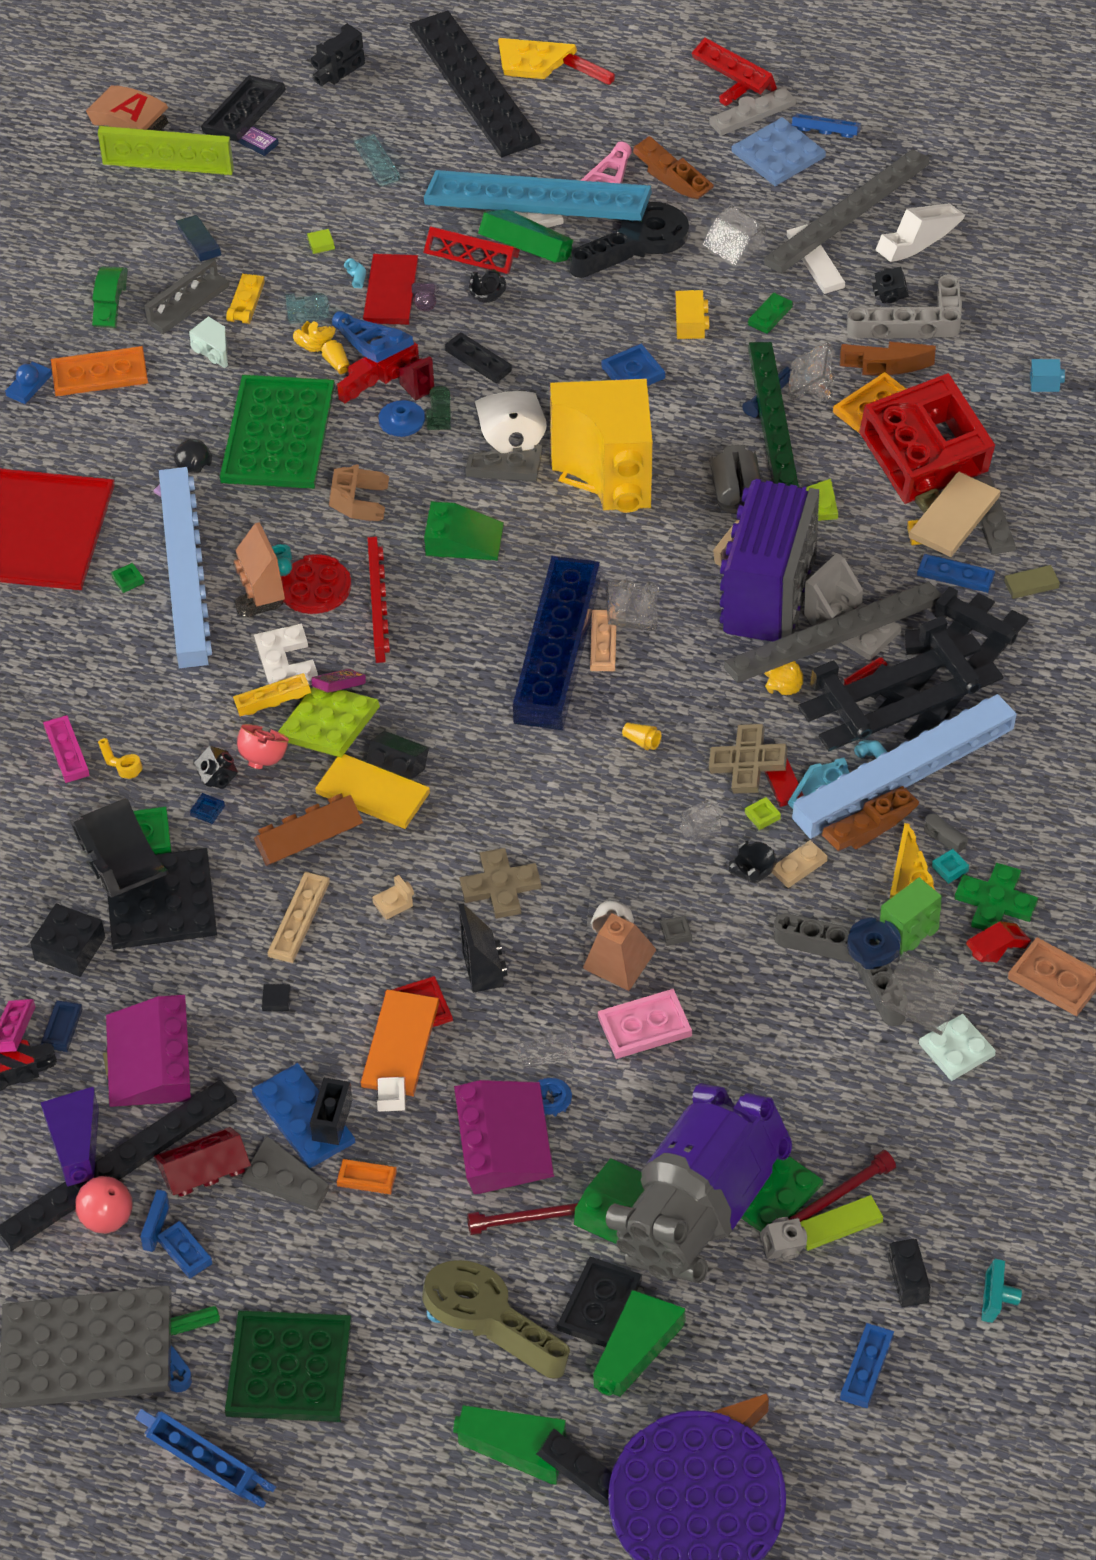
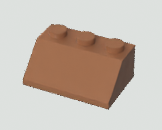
(259, 568)

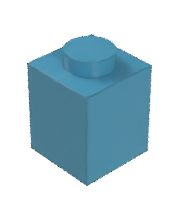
(1046, 375)

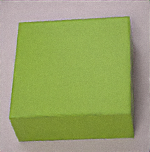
(320, 241)
(762, 813)

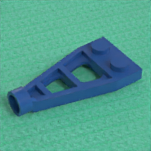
(392, 339)

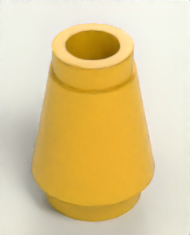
(335, 355)
(643, 735)

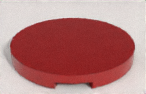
(316, 584)

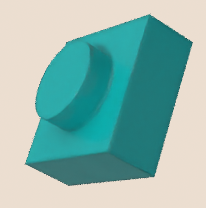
(950, 866)

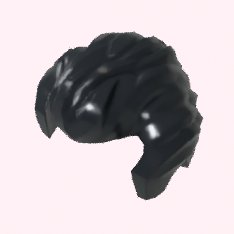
(488, 287)
(753, 861)

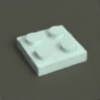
(958, 1048)

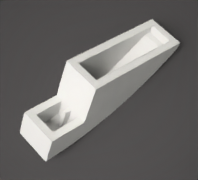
(919, 230)

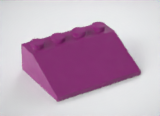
(148, 1053)
(503, 1134)

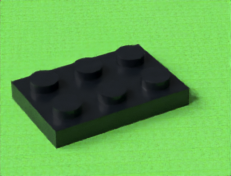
(598, 1301)

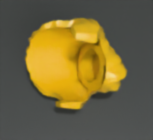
(313, 338)
(785, 679)

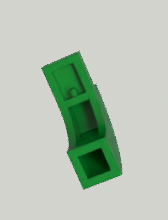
(106, 295)

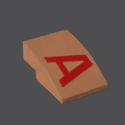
(126, 108)

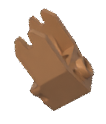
(343, 492)

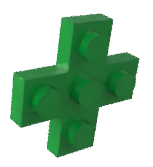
(996, 897)

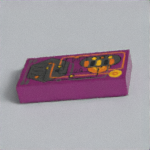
(338, 680)

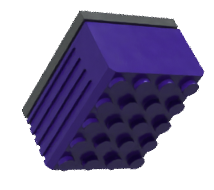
(769, 560)

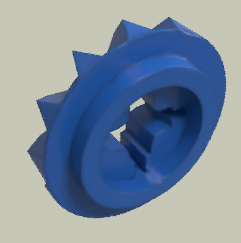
(560, 1092)

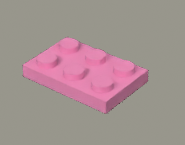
(644, 1023)

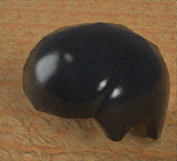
(193, 455)

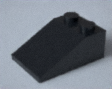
(480, 952)

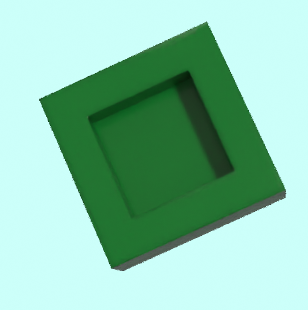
(127, 577)

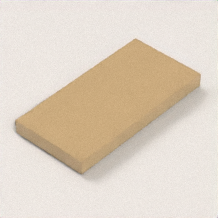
(954, 514)

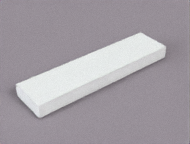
(820, 266)

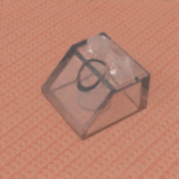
(734, 236)

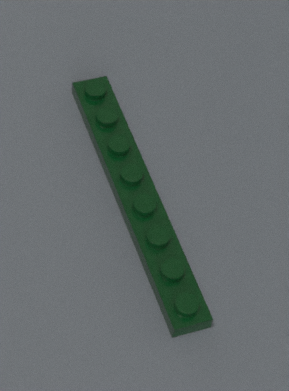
(772, 413)

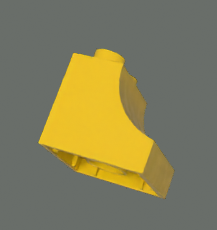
(604, 439)

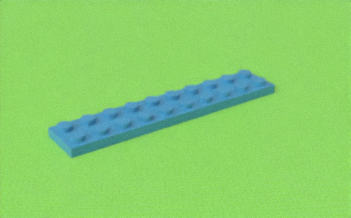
(538, 195)

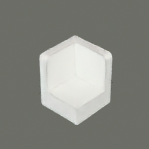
(391, 1094)

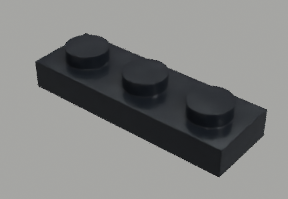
(478, 357)
(576, 1465)

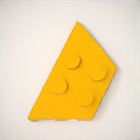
(532, 58)

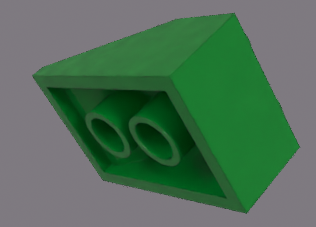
(461, 533)
(612, 1185)

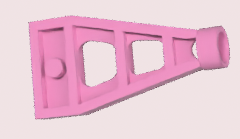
(615, 160)

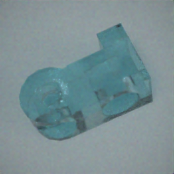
(307, 308)

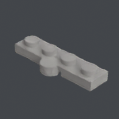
(752, 110)

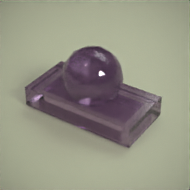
(425, 296)

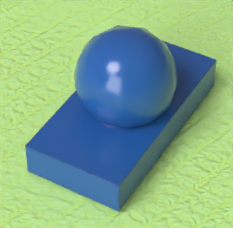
(28, 381)

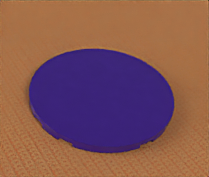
(697, 1491)

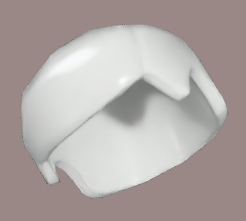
(604, 911)

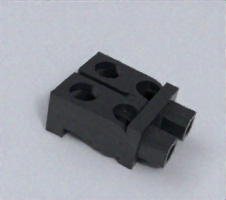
(338, 56)

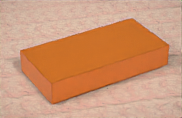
(366, 1176)

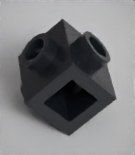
(890, 285)
(216, 767)

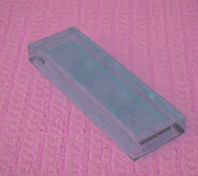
(377, 160)

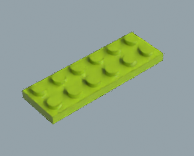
(165, 150)

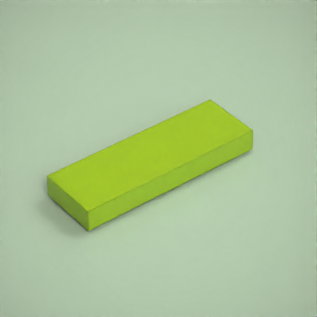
(841, 1222)

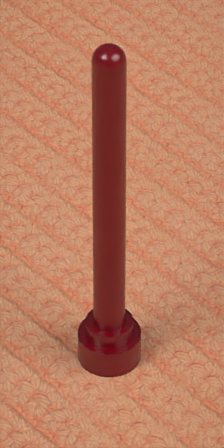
(882, 1163)
(480, 1222)

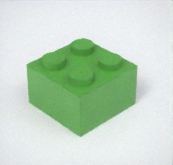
(914, 913)

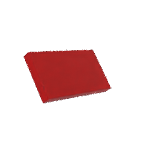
(390, 289)

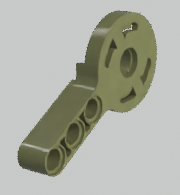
(490, 1314)

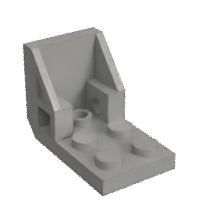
(836, 592)

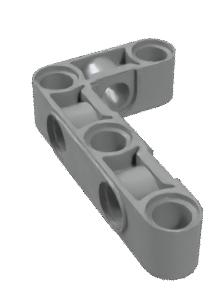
(911, 321)

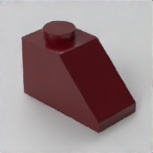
(417, 377)

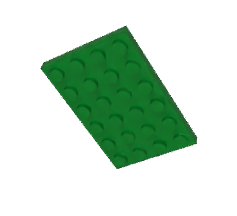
(277, 431)

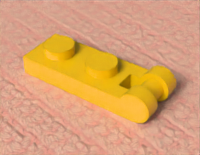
(245, 298)

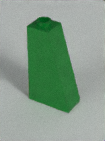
(525, 235)
(636, 1341)
(509, 1438)

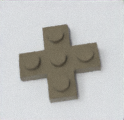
(748, 758)
(500, 883)

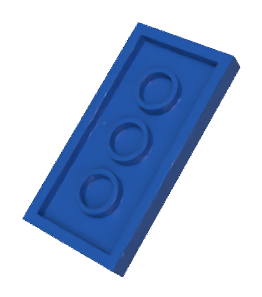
(290, 1104)

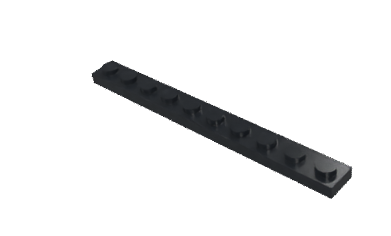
(119, 1162)

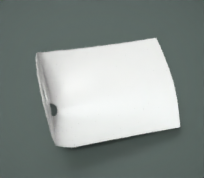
(498, 426)

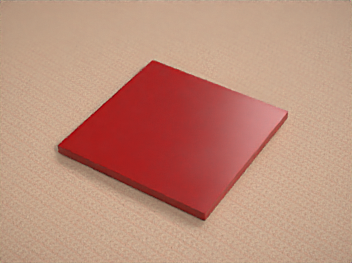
(50, 526)

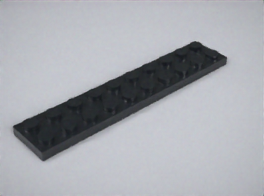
(475, 84)

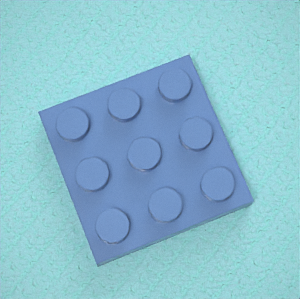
(778, 151)

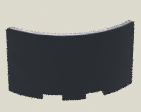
(117, 848)

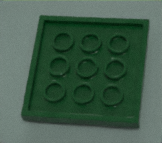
(288, 1366)

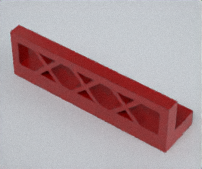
(734, 66)
(476, 243)

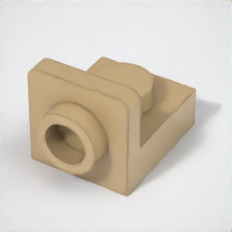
(395, 898)

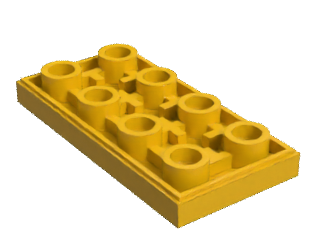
(374, 790)

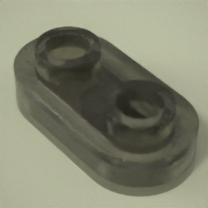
(247, 607)

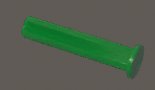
(194, 1320)

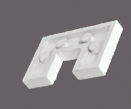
(272, 649)

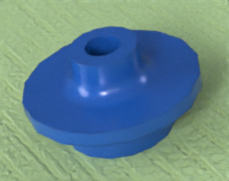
(401, 418)

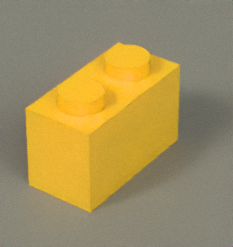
(690, 314)

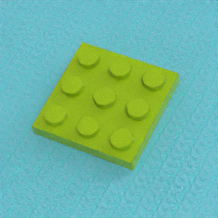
(329, 720)

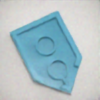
(819, 775)

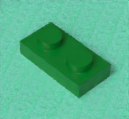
(770, 313)

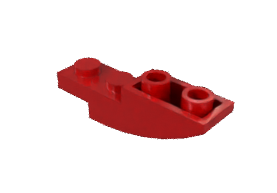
(366, 372)

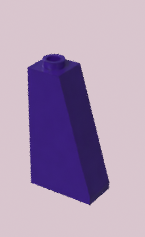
(73, 1131)

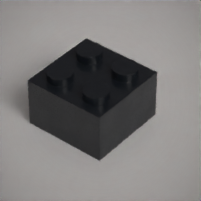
(68, 940)

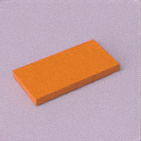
(99, 371)
(400, 1039)

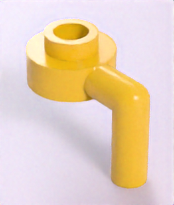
(127, 766)

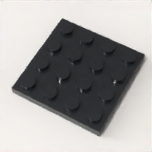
(168, 907)

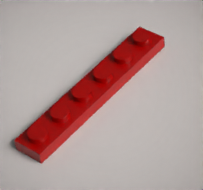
(379, 607)

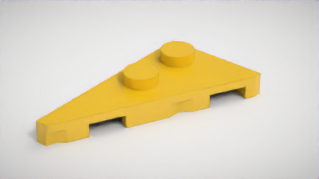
(909, 863)

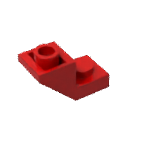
(995, 940)

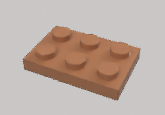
(1055, 976)

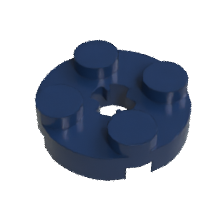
(873, 955)

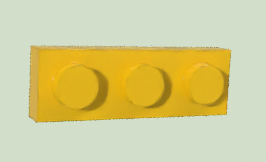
(272, 695)

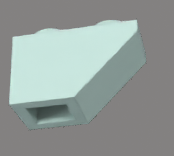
(210, 340)

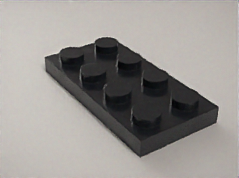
(243, 107)

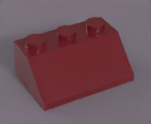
(203, 1161)

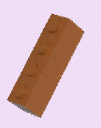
(310, 829)

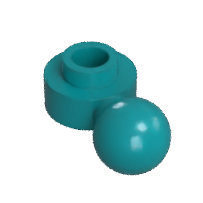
(284, 558)

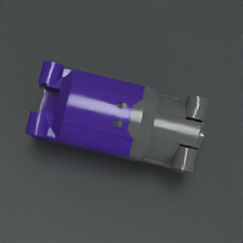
(700, 1182)

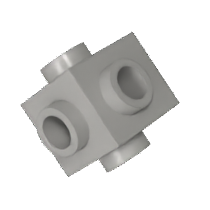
(783, 1238)

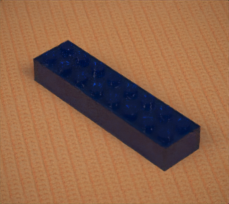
(556, 643)

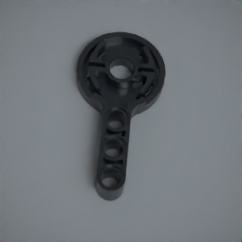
(633, 239)

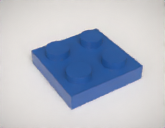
(633, 364)

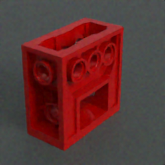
(911, 448)

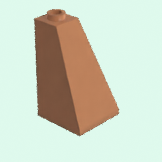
(619, 952)

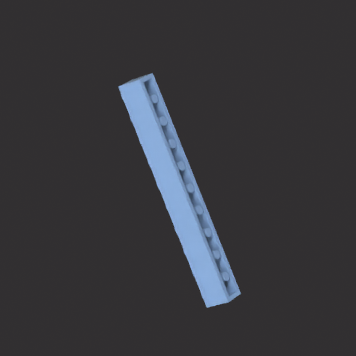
(183, 568)
(904, 764)

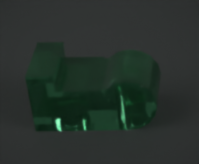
(440, 413)

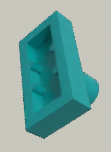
(996, 1292)

